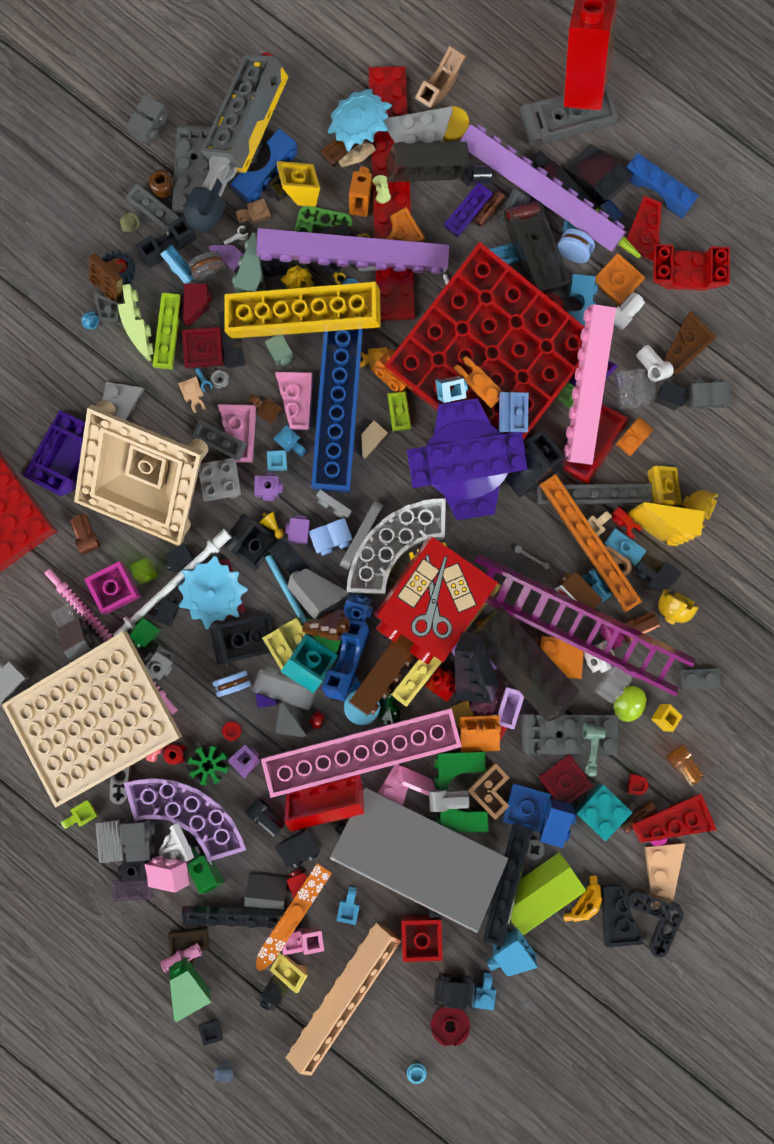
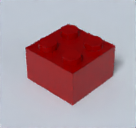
(421, 938)

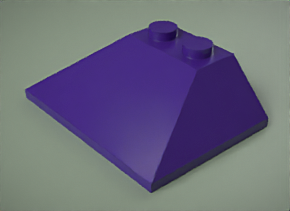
(58, 456)

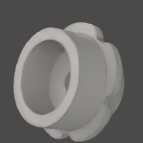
(219, 374)

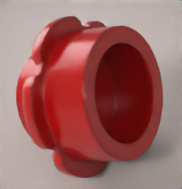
(317, 720)

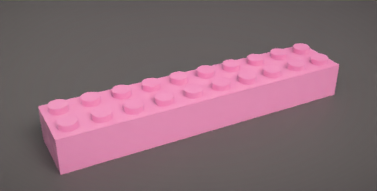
(360, 752)

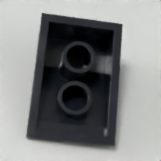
(598, 174)
(241, 638)

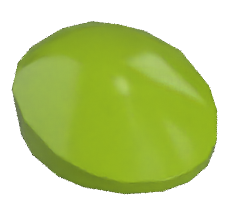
(630, 704)

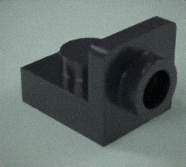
(274, 267)

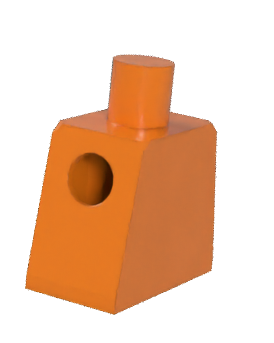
(360, 187)

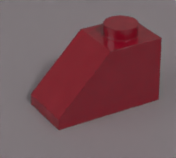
(196, 301)

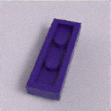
(467, 210)

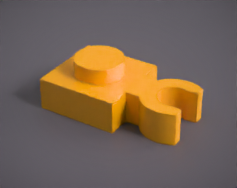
(372, 356)

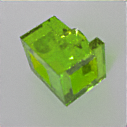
(144, 570)

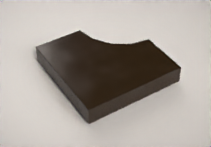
(186, 938)

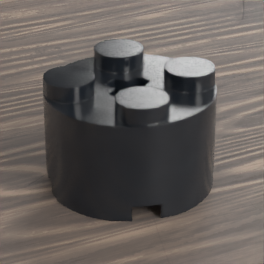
(454, 992)

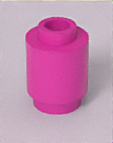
(607, 632)

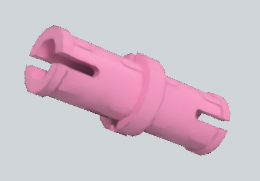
(189, 953)

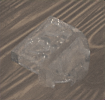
(633, 389)

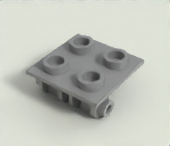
(219, 480)

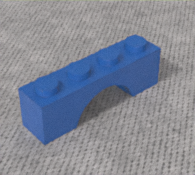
(251, 184)
(675, 194)
(339, 679)

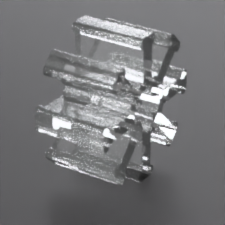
(613, 684)

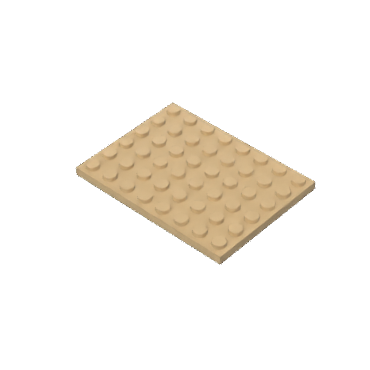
(91, 719)

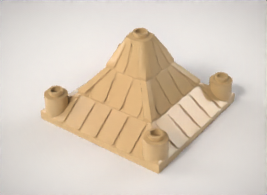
(137, 474)

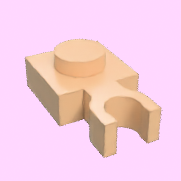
(192, 391)

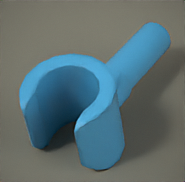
(202, 379)

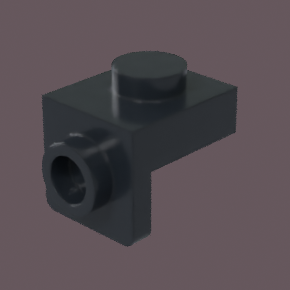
(272, 994)

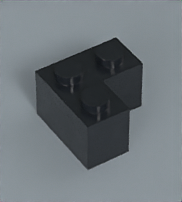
(299, 847)

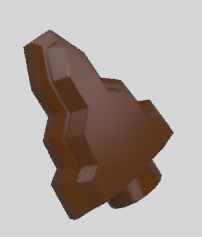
(328, 626)

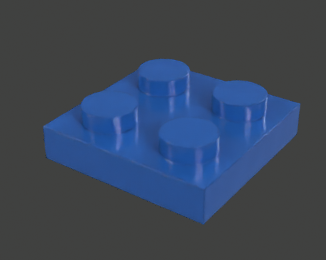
(526, 807)

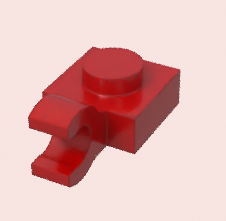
(621, 518)

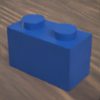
(557, 823)

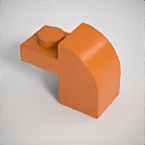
(634, 436)

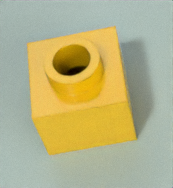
(666, 717)

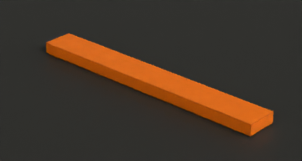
(590, 543)

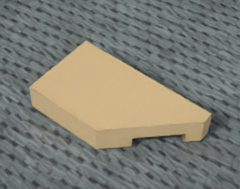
(357, 154)
(371, 438)

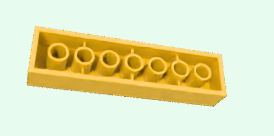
(302, 310)

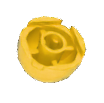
(703, 501)
(676, 607)

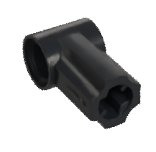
(477, 174)
(260, 813)

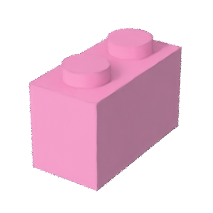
(167, 874)

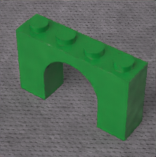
(449, 765)

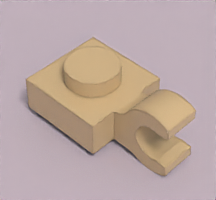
(597, 524)

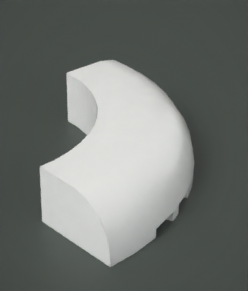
(391, 540)

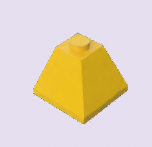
(299, 182)

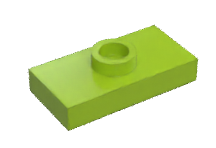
(399, 411)

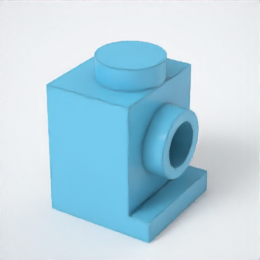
(458, 392)

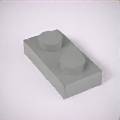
(339, 509)

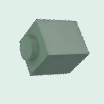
(279, 350)

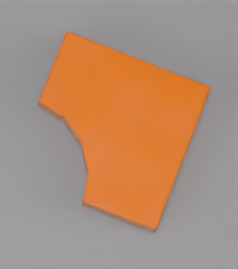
(404, 227)

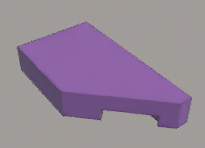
(229, 254)

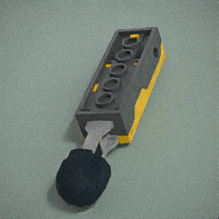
(235, 134)

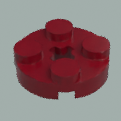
(451, 1036)

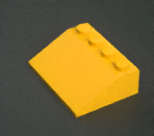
(668, 522)

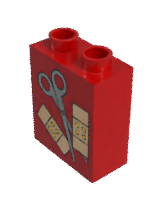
(434, 601)

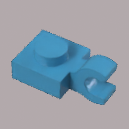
(289, 440)
(598, 584)
(348, 909)
(485, 994)

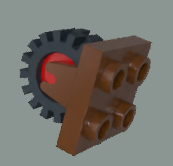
(111, 273)

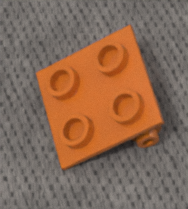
(480, 733)

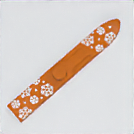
(292, 916)

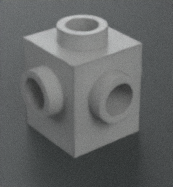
(159, 662)

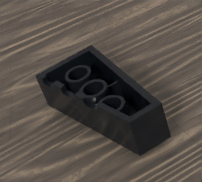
(473, 670)

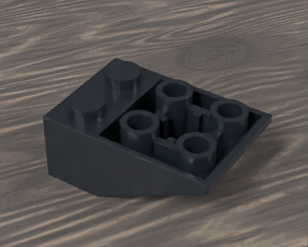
(542, 461)

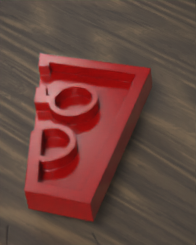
(645, 227)

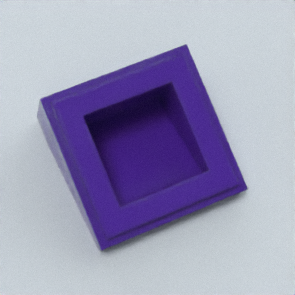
(265, 701)

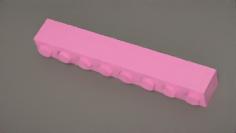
(589, 384)

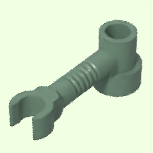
(594, 733)

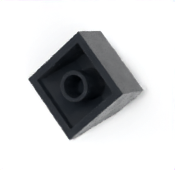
(250, 541)

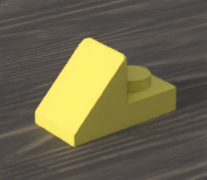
(289, 972)

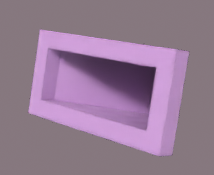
(510, 707)

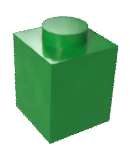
(144, 633)

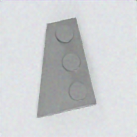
(122, 397)

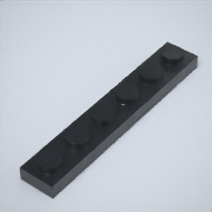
(508, 885)
(232, 916)

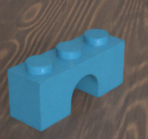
(582, 289)

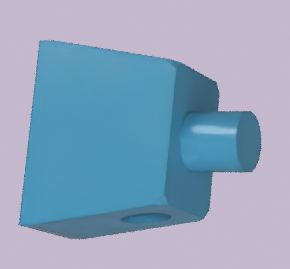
(514, 956)

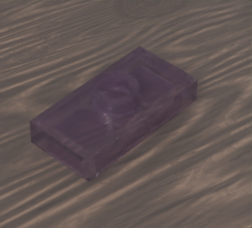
(131, 890)

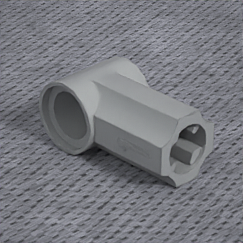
(443, 800)

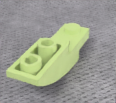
(136, 329)

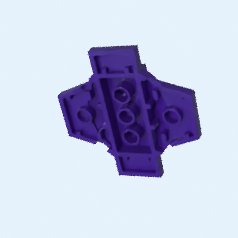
(466, 459)

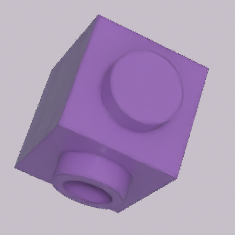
(298, 530)

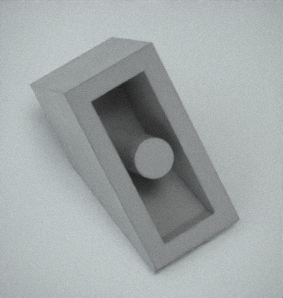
(11, 680)

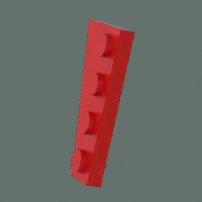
(680, 819)

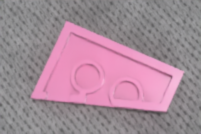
(297, 398)
(240, 423)

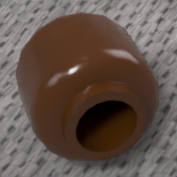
(161, 183)

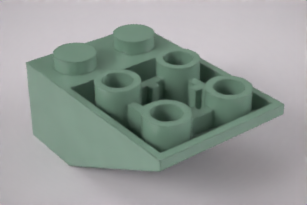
(250, 274)

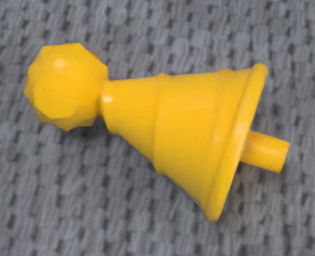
(270, 522)

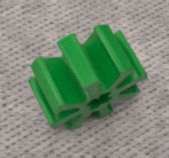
(215, 761)

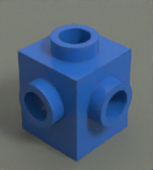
(357, 607)

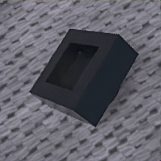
(275, 188)
(210, 1032)

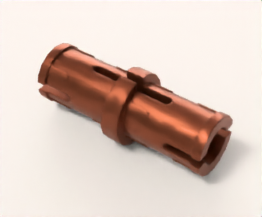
(489, 208)
(645, 811)

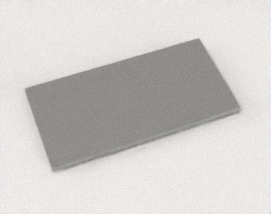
(421, 860)

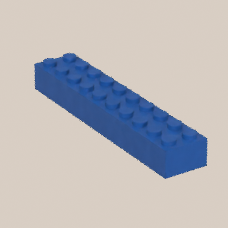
(337, 411)

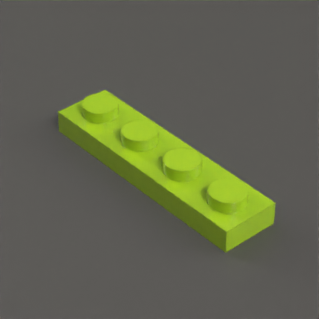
(167, 331)

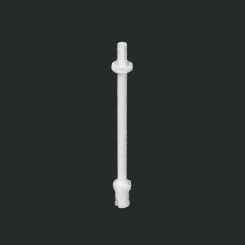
(212, 546)

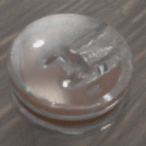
(206, 266)

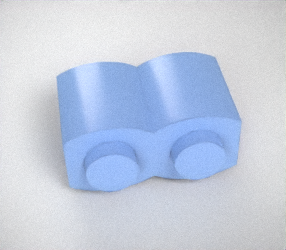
(331, 536)

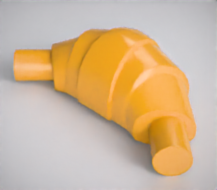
(588, 904)

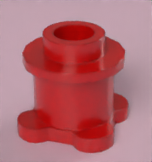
(179, 750)

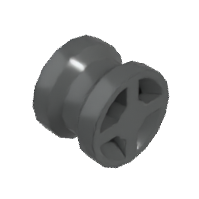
(537, 852)

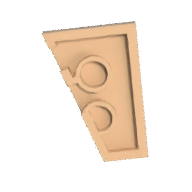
(663, 869)

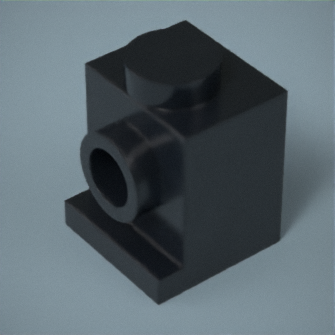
(166, 611)
(139, 867)

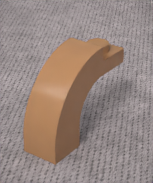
(438, 86)

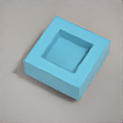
(277, 460)

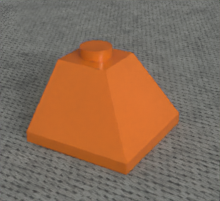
(564, 655)

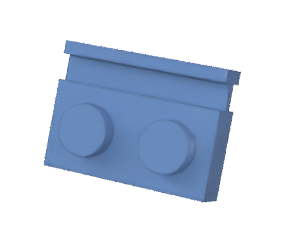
(513, 412)

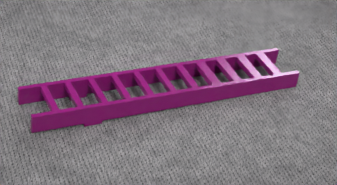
(601, 618)

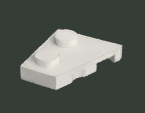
(176, 845)

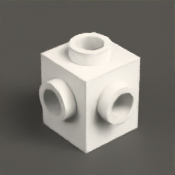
(595, 663)

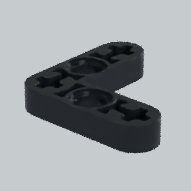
(663, 913)

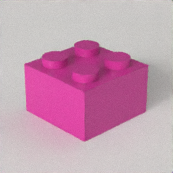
(112, 588)

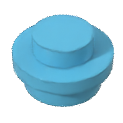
(416, 1073)

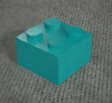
(309, 663)
(602, 811)

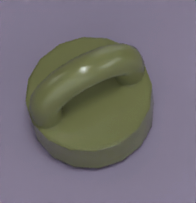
(129, 222)

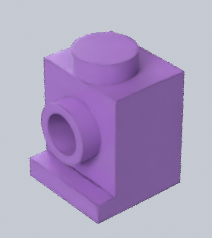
(239, 758)

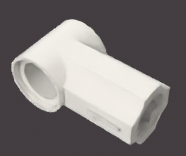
(628, 310)
(654, 364)

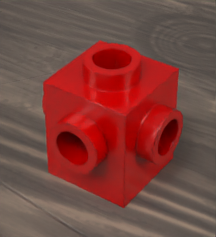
(442, 683)

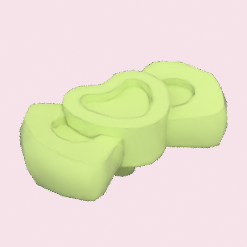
(382, 191)

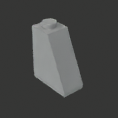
(316, 593)

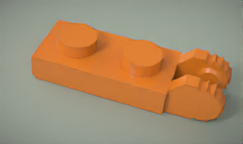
(480, 383)

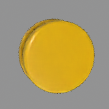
(457, 125)

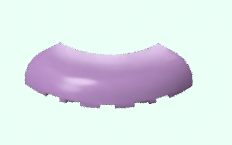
(190, 809)

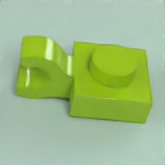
(81, 814)

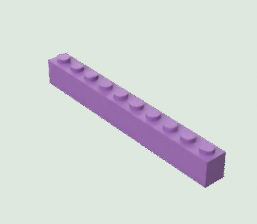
(543, 188)
(352, 251)

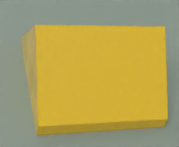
(665, 485)

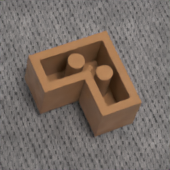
(485, 789)

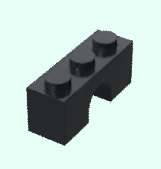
(178, 236)

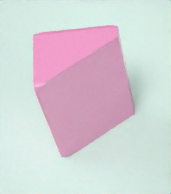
(414, 780)

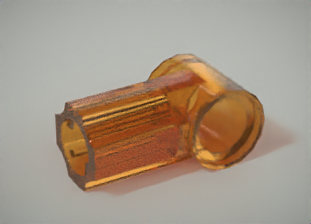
(682, 761)

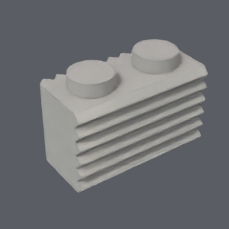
(109, 841)

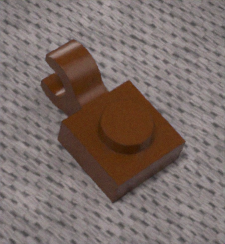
(267, 410)

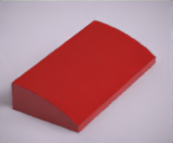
(609, 430)
(324, 803)

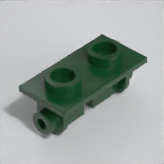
(391, 712)

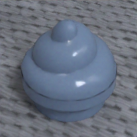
(223, 1072)

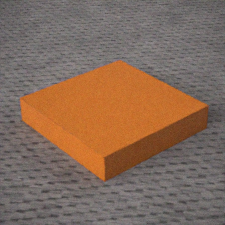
(618, 279)

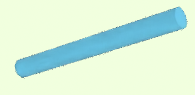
(283, 583)

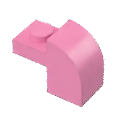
(306, 940)

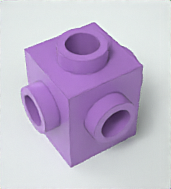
(263, 482)

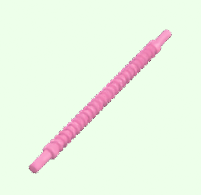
(62, 588)

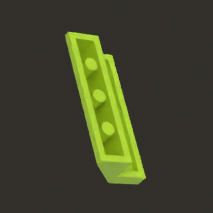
(544, 893)

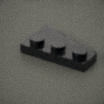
(618, 922)

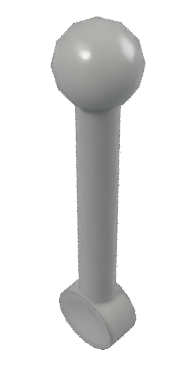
(518, 549)

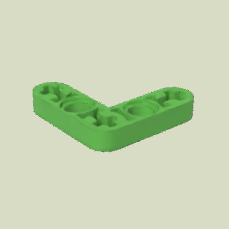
(310, 223)

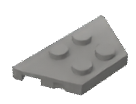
(419, 126)

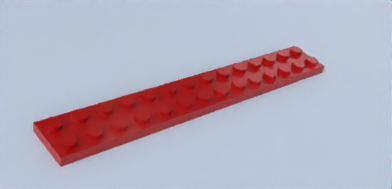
(394, 286)

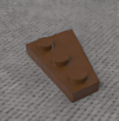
(688, 343)

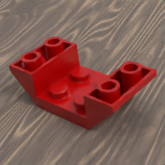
(691, 268)

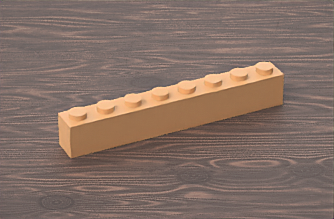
(343, 999)

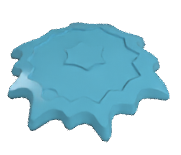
(359, 118)
(211, 592)

